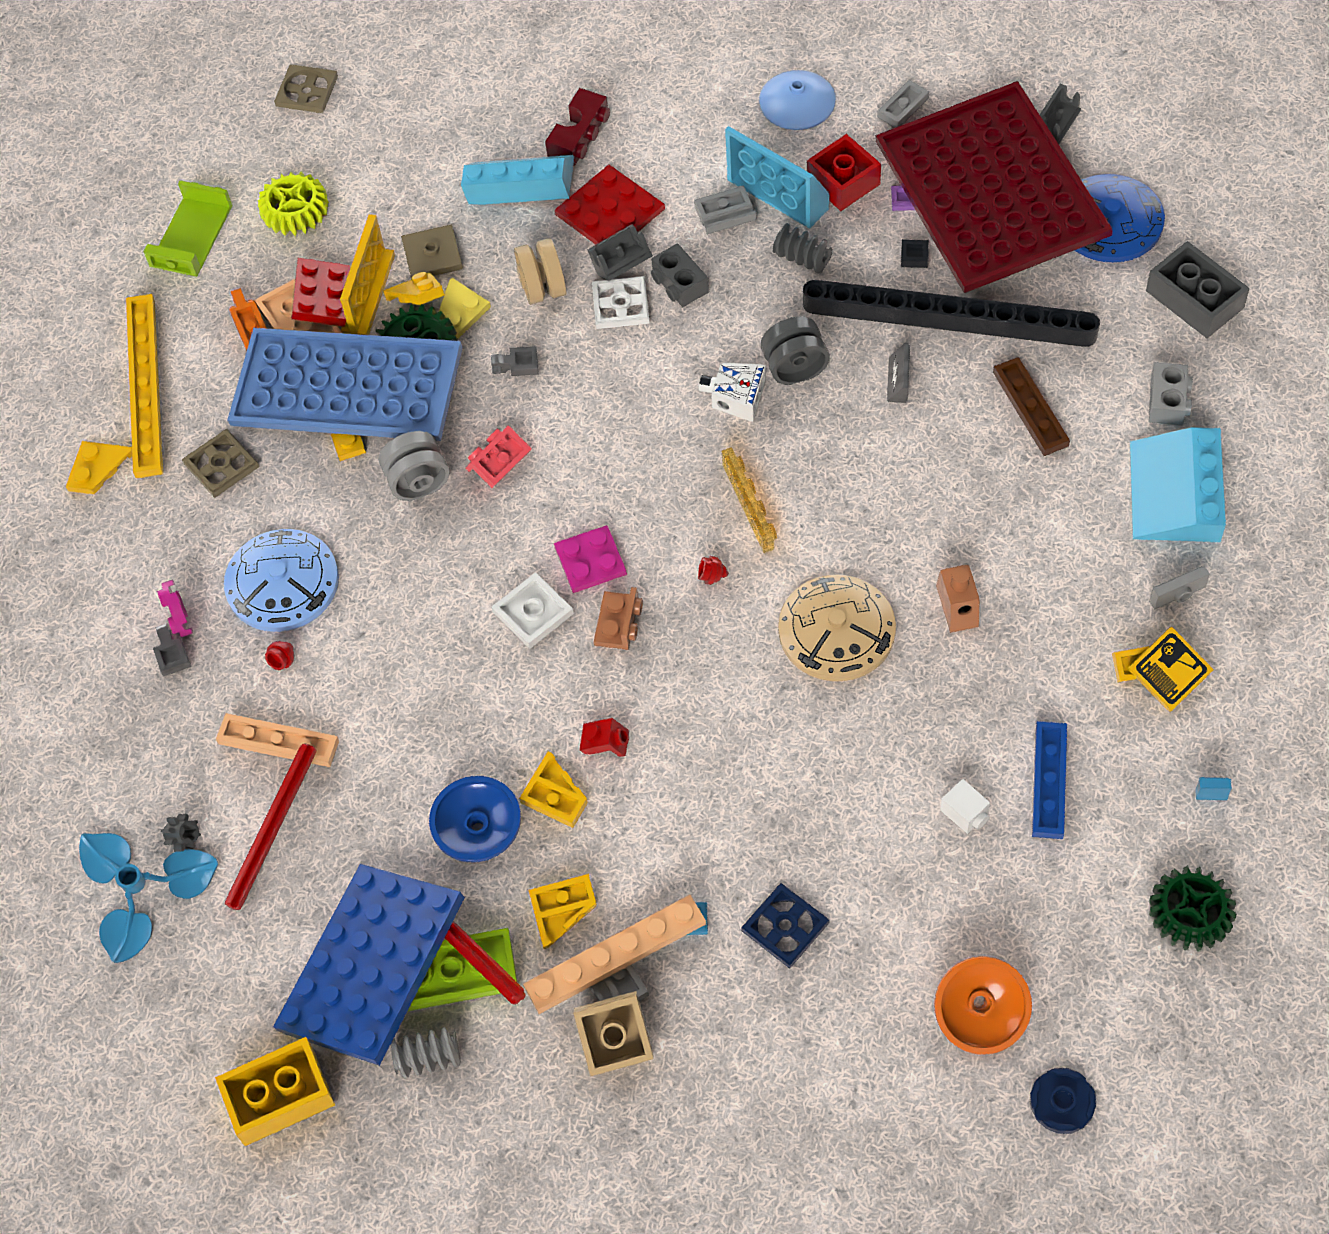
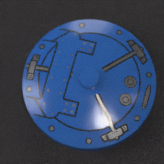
(1132, 213)

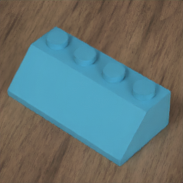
(518, 180)

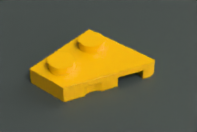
(95, 465)
(561, 906)

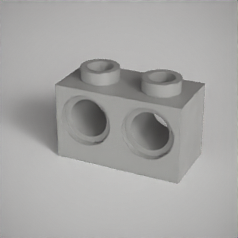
(1165, 394)

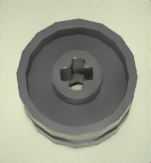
(794, 350)

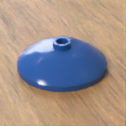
(473, 802)

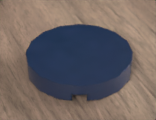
(1069, 1108)

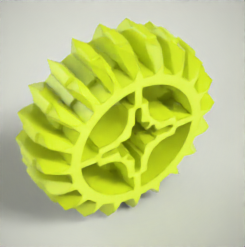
(293, 210)

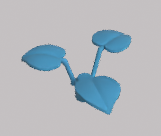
(108, 857)

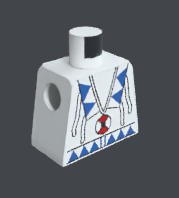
(736, 388)

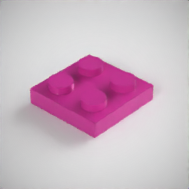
(590, 559)

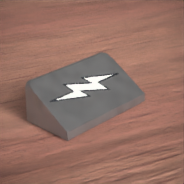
(899, 375)

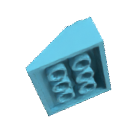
(774, 179)
(1178, 486)

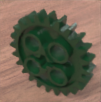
(429, 323)

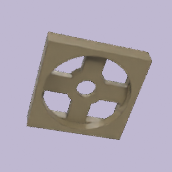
(302, 102)
(232, 476)

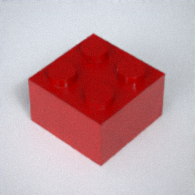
(845, 171)

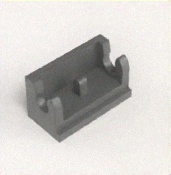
(1060, 112)
(619, 253)

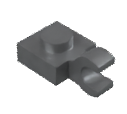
(521, 362)
(171, 653)

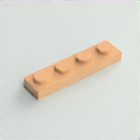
(275, 739)

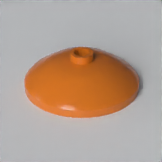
(998, 1020)

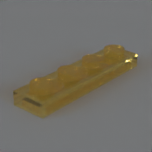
(745, 490)

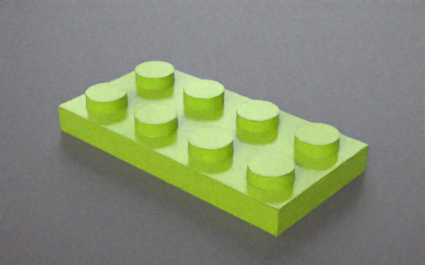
(456, 980)

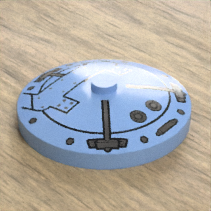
(281, 580)

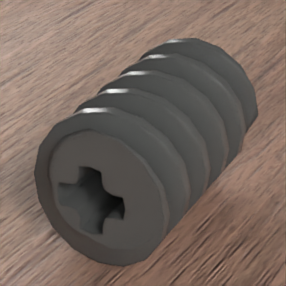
(802, 249)

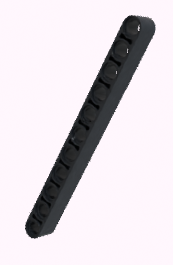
(951, 313)

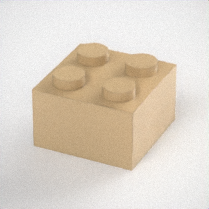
(613, 1033)

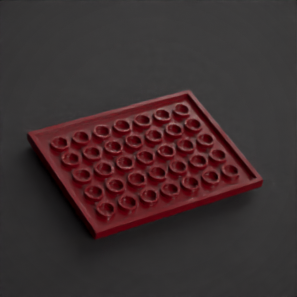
(992, 186)

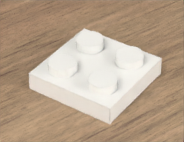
(532, 610)

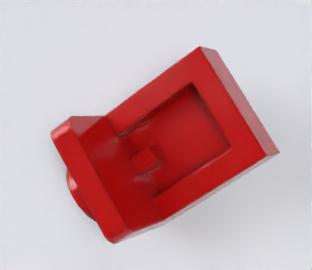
(604, 736)

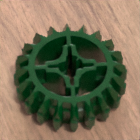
(1200, 930)

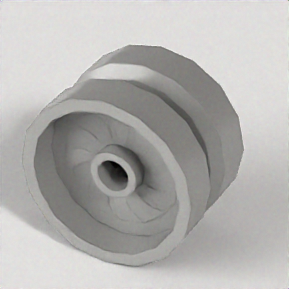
(413, 465)

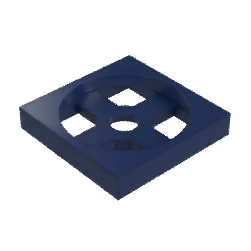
(769, 943)

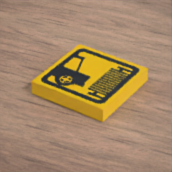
(1170, 669)

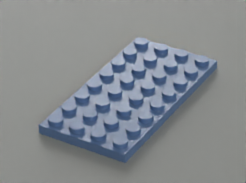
(345, 383)

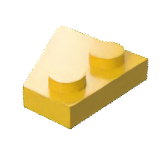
(418, 290)
(554, 793)

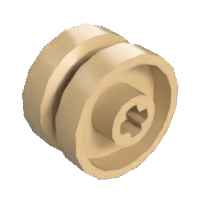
(539, 271)

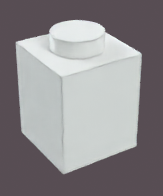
(965, 807)

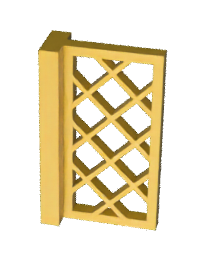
(366, 280)

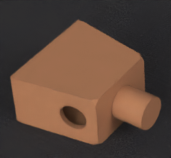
(956, 590)

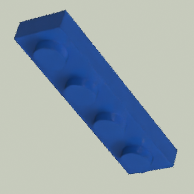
(1049, 780)

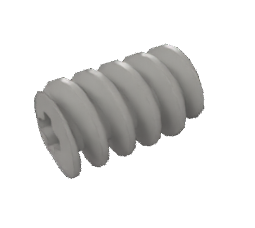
(425, 1053)

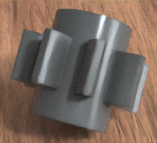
(180, 832)

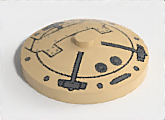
(837, 628)

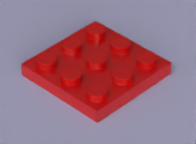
(608, 206)

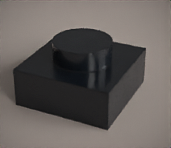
(914, 253)

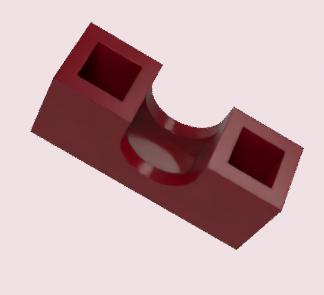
(588, 111)

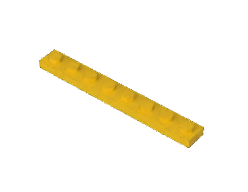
(144, 386)

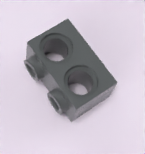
(679, 275)

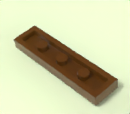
(1031, 406)

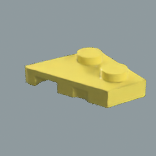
(462, 306)

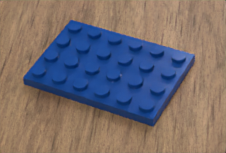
(369, 963)

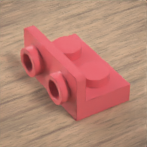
(499, 456)

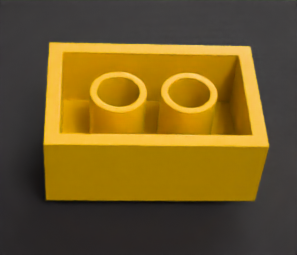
(274, 1091)

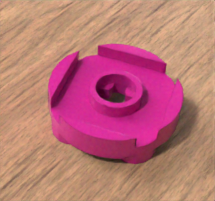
(176, 607)

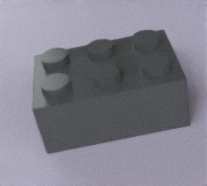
(1197, 289)

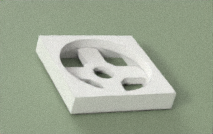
(622, 319)

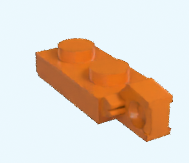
(245, 316)

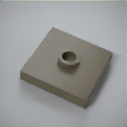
(432, 251)

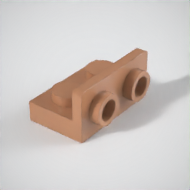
(617, 619)

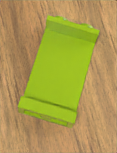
(191, 229)

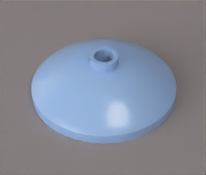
(797, 100)

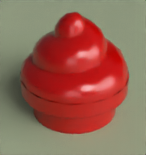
(711, 570)
(279, 655)

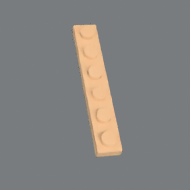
(614, 954)

